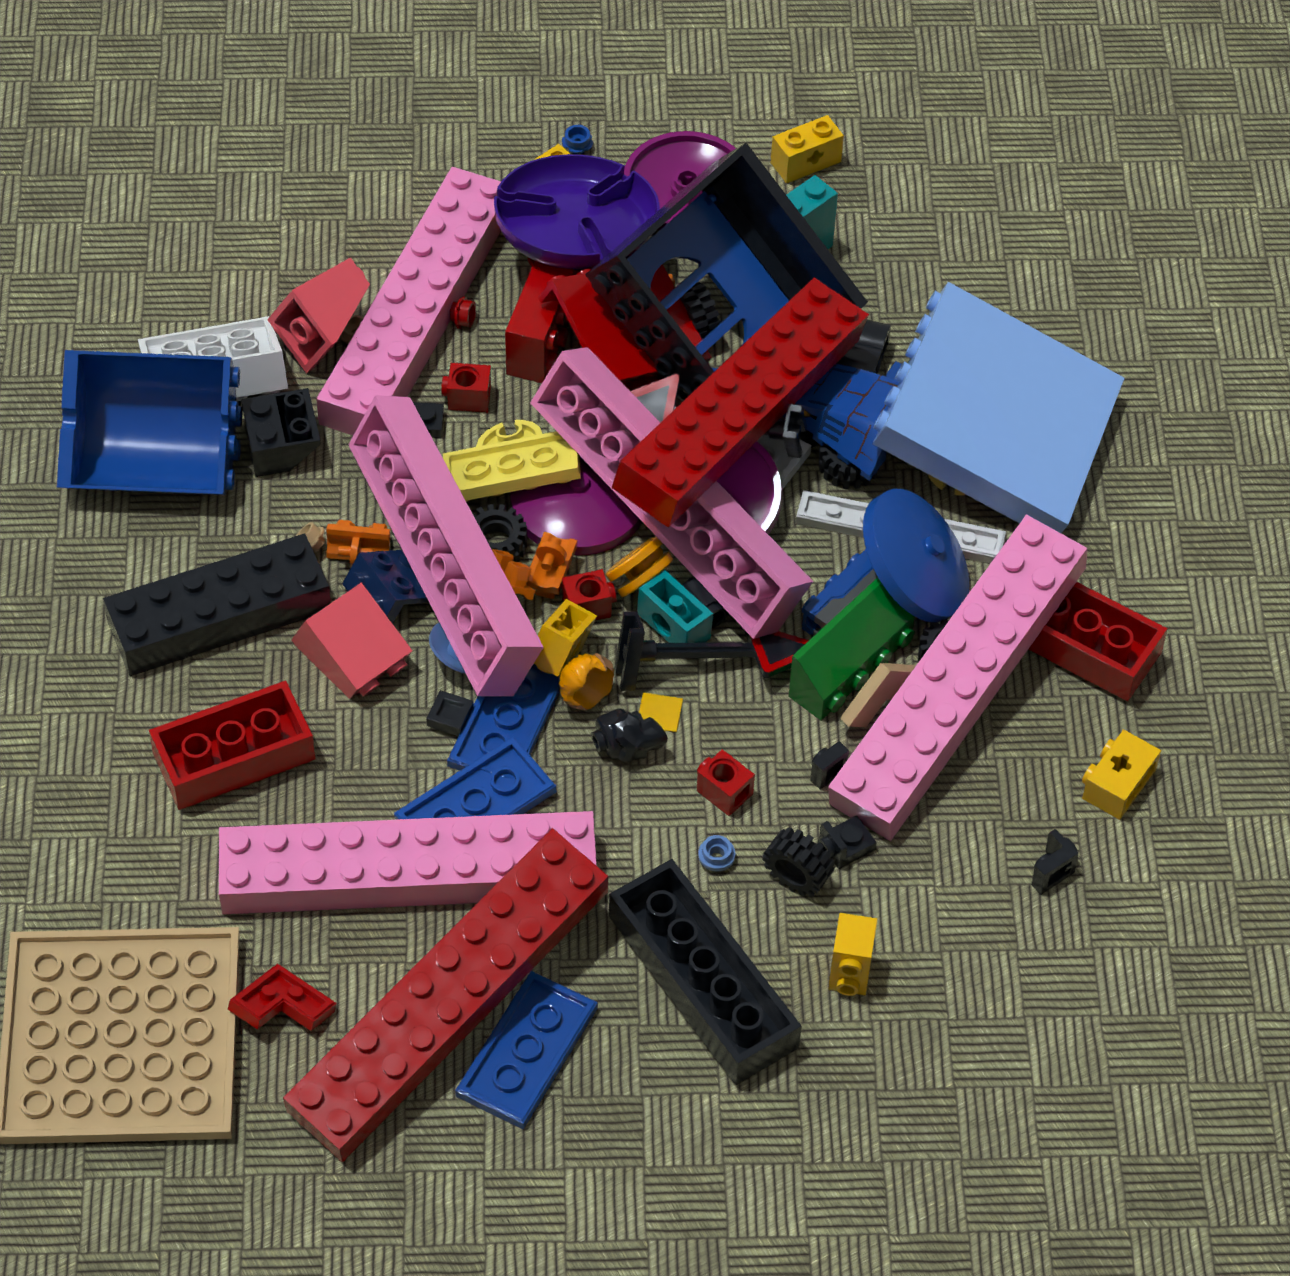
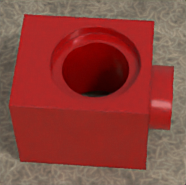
(467, 387)
(580, 586)
(725, 795)

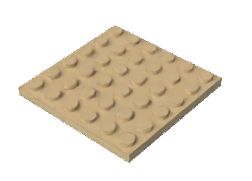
(119, 1035)

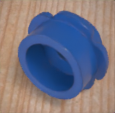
(577, 139)

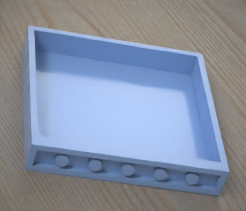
(997, 409)

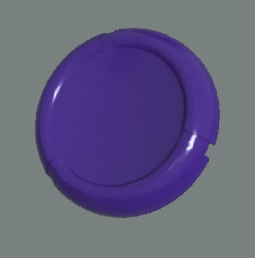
(572, 209)

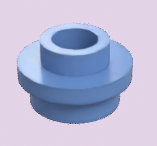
(720, 845)

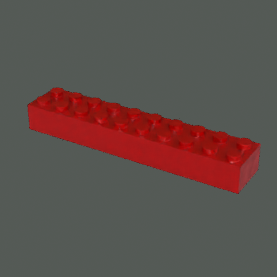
(739, 402)
(446, 995)

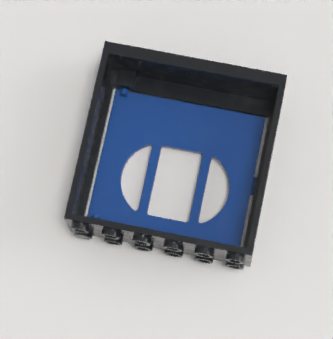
(742, 237)

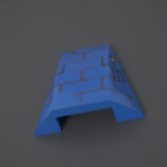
(843, 412)

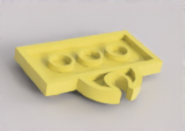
(512, 461)

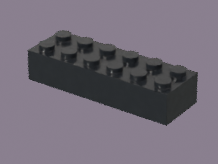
(217, 604)
(704, 971)

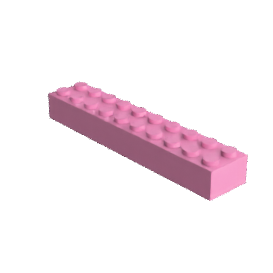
(414, 301)
(713, 536)
(445, 547)
(957, 677)
(381, 860)

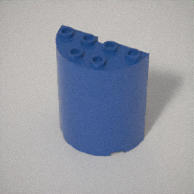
(149, 422)

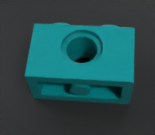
(674, 611)

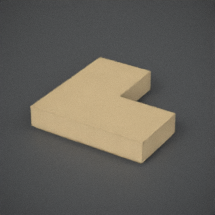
(879, 688)

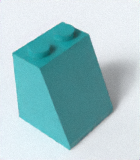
(818, 206)

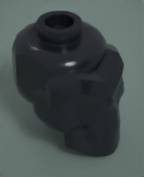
(627, 735)

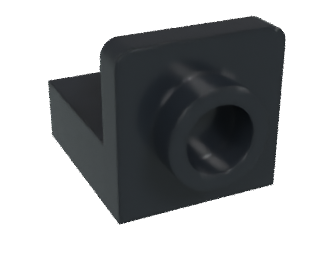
(846, 841)
(1056, 864)

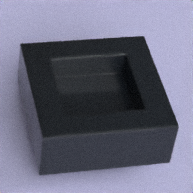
(432, 416)
(449, 713)
(827, 764)

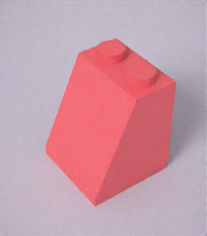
(318, 312)
(353, 642)

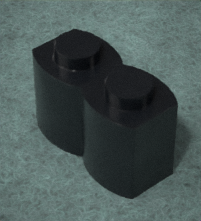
(870, 349)

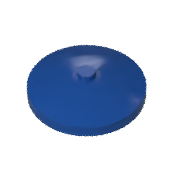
(915, 555)

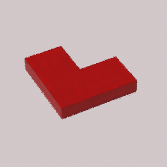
(284, 992)

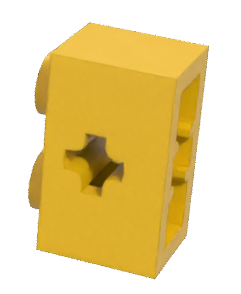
(807, 149)
(563, 636)
(1120, 773)
(852, 954)

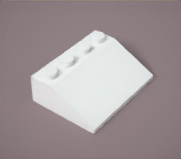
(249, 344)

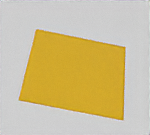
(662, 709)

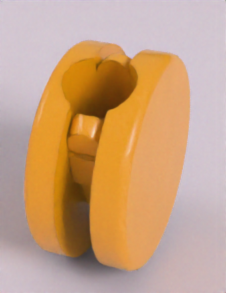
(640, 566)

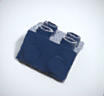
(387, 579)

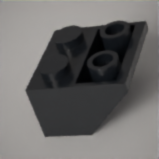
(280, 430)

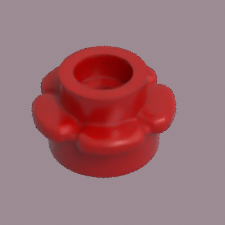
(463, 312)

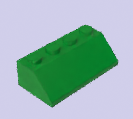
(849, 650)

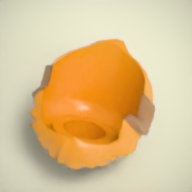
(586, 680)

